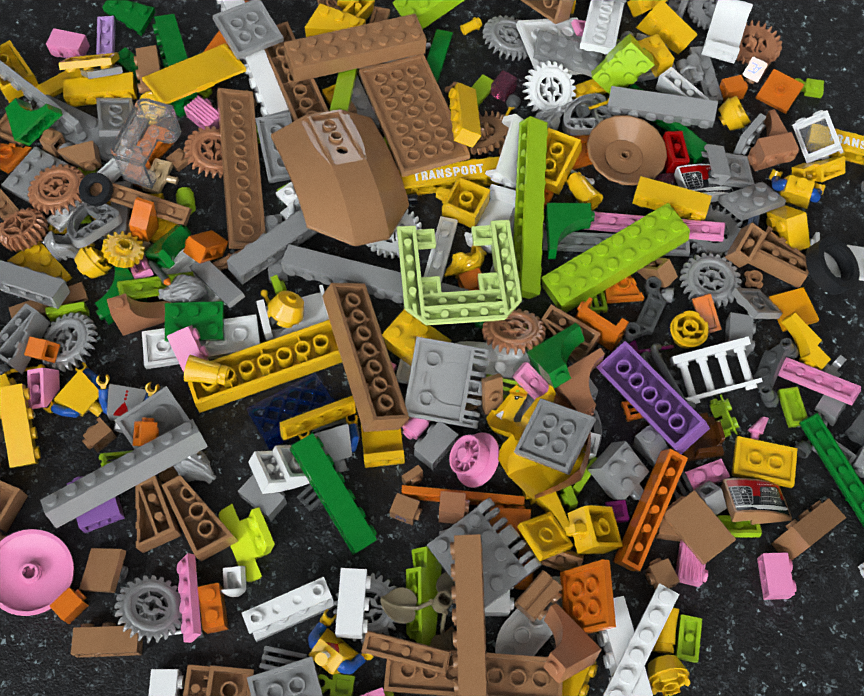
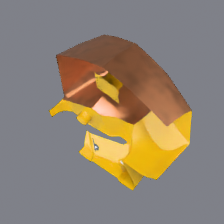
(529, 475)

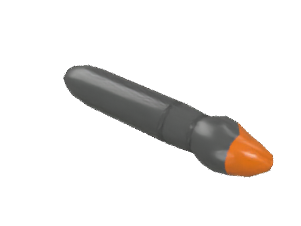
(160, 273)

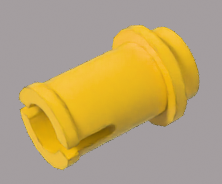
(471, 26)

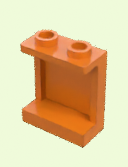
(610, 334)

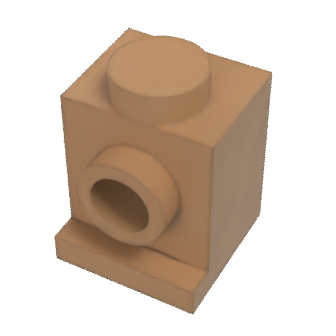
(49, 139)
(98, 436)

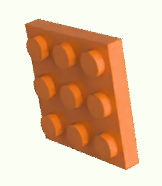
(589, 596)

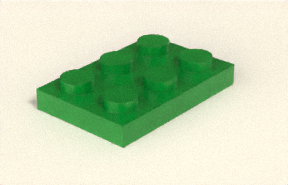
(204, 316)

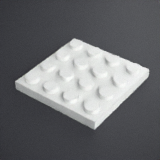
(529, 28)

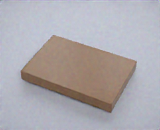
(698, 527)

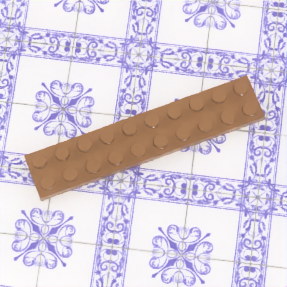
(240, 167)

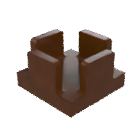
(709, 444)

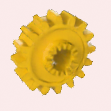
(123, 250)

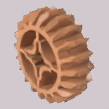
(23, 229)

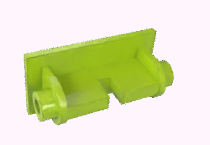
(722, 408)

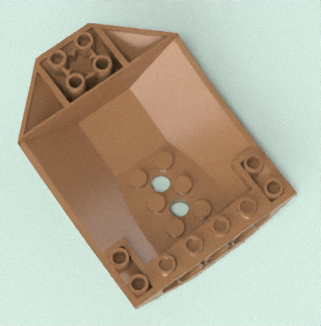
(345, 195)

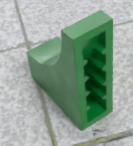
(28, 123)
(564, 219)
(168, 246)
(103, 311)
(552, 355)

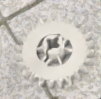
(538, 90)
(392, 248)

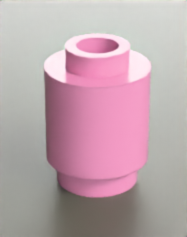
(415, 427)

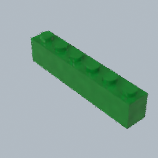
(171, 43)
(333, 494)

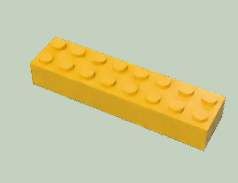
(270, 365)

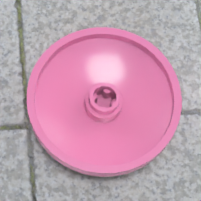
(33, 571)

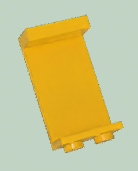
(382, 448)

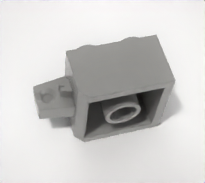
(619, 471)

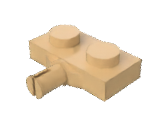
(162, 170)

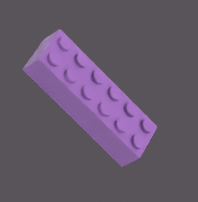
(653, 398)

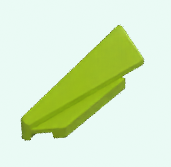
(422, 583)

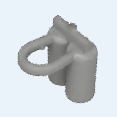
(690, 69)

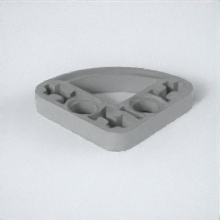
(571, 125)
(106, 220)

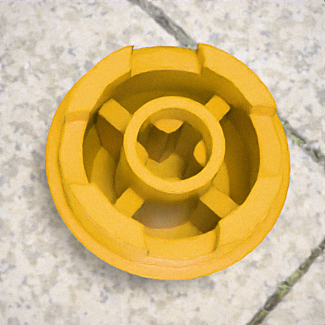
(733, 114)
(91, 262)
(286, 309)
(689, 329)
(667, 675)

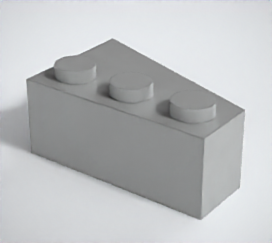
(16, 334)

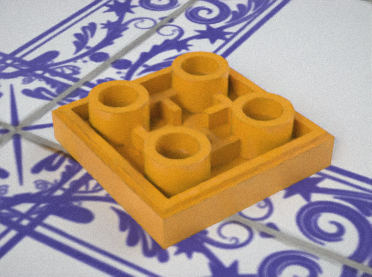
(795, 302)

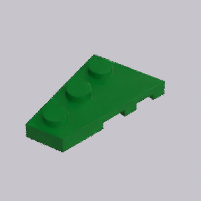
(133, 14)

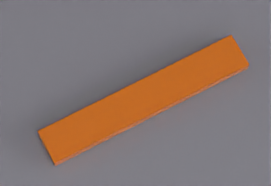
(474, 498)

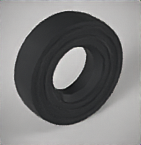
(88, 181)

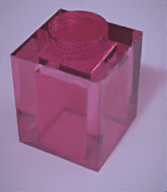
(503, 86)

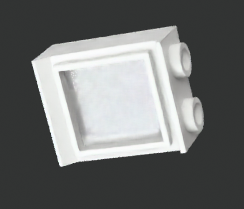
(817, 136)

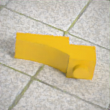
(821, 170)
(806, 341)
(552, 504)

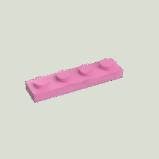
(819, 381)
(189, 598)

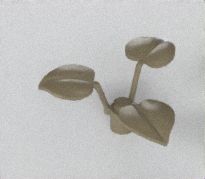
(401, 608)

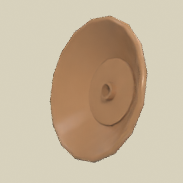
(630, 138)

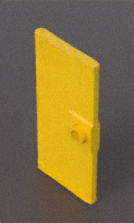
(194, 74)

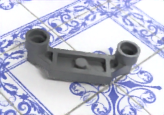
(650, 312)
(770, 368)

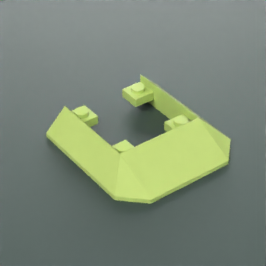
(497, 293)

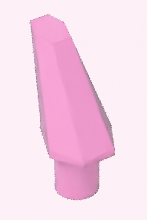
(758, 428)

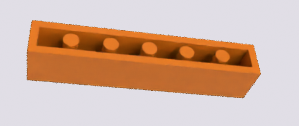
(650, 510)

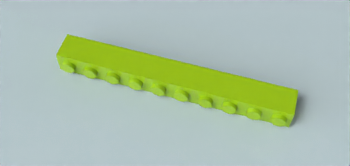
(530, 204)

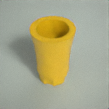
(583, 190)
(205, 371)
(666, 639)

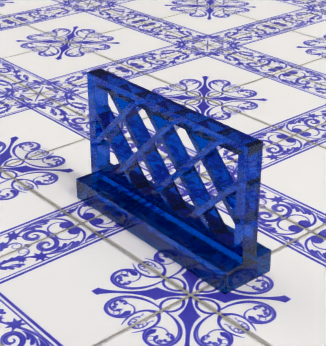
(273, 437)

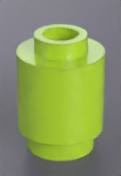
(186, 198)

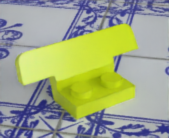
(252, 537)

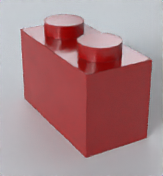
(676, 151)

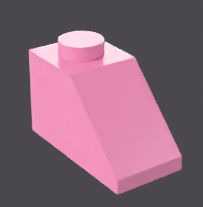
(43, 386)

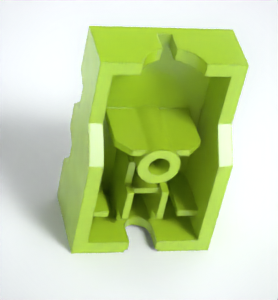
(623, 65)

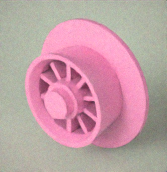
(474, 459)

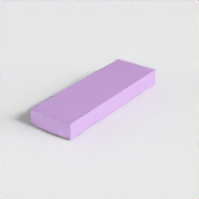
(105, 35)

